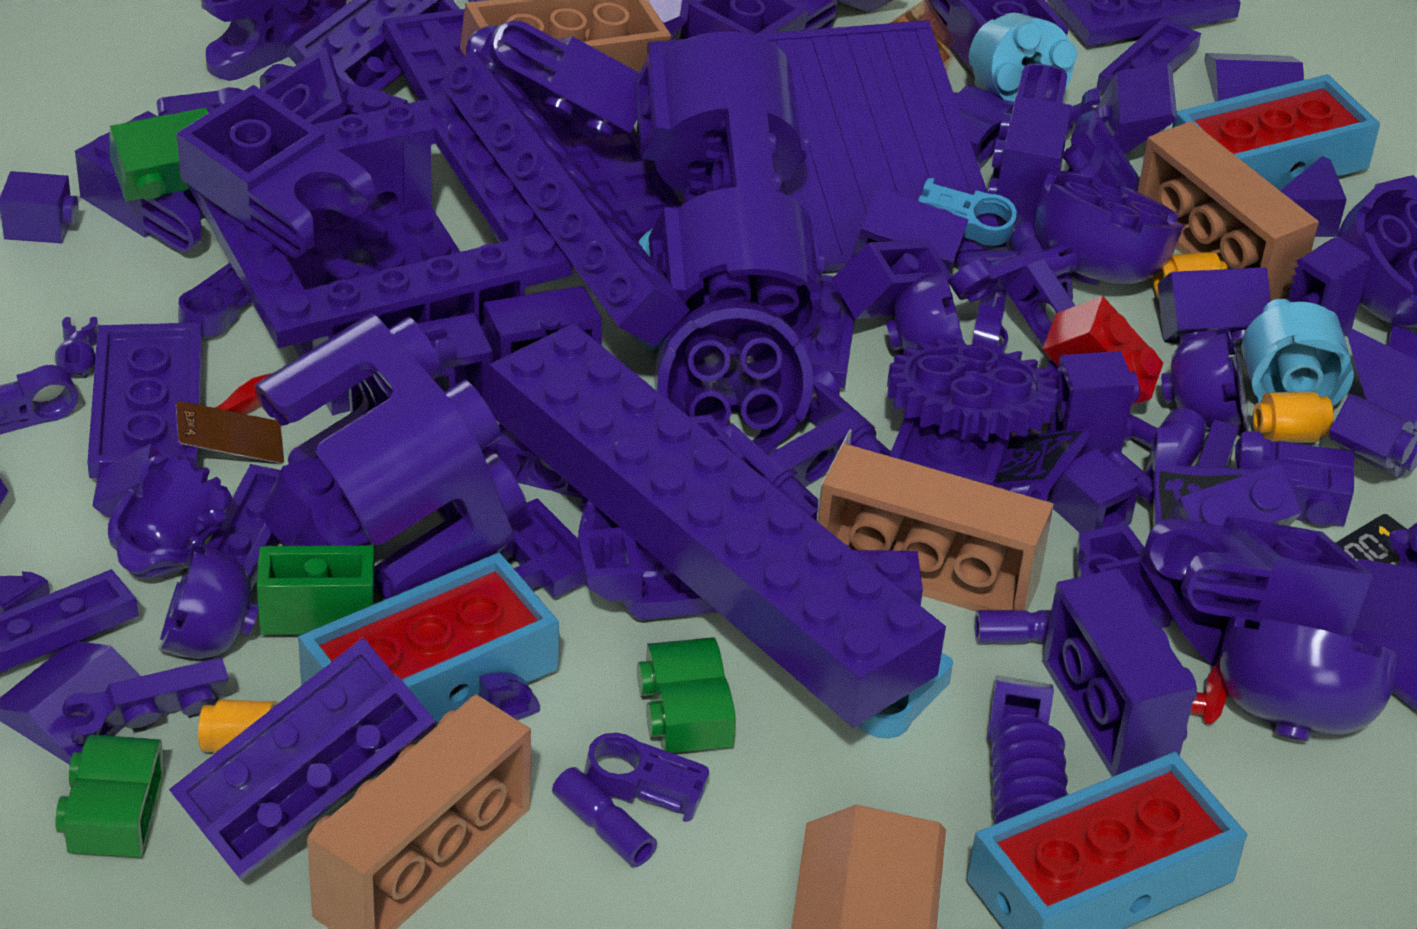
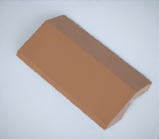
(869, 871)

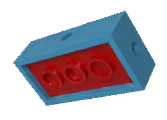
(1290, 128)
(448, 634)
(1108, 852)

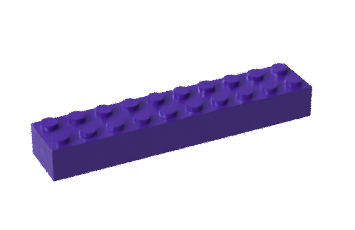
(717, 524)

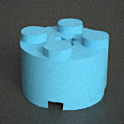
(1010, 44)
(1297, 351)

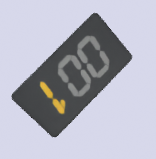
(1371, 540)

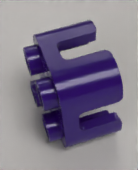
(403, 448)

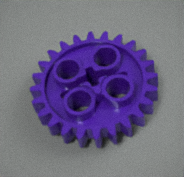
(972, 389)

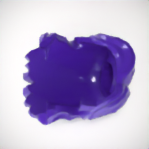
(166, 516)

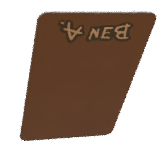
(229, 432)

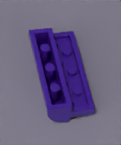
(357, 39)
(302, 758)

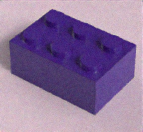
(1117, 671)

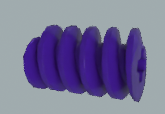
(1026, 765)

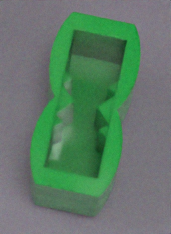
(688, 695)
(111, 796)

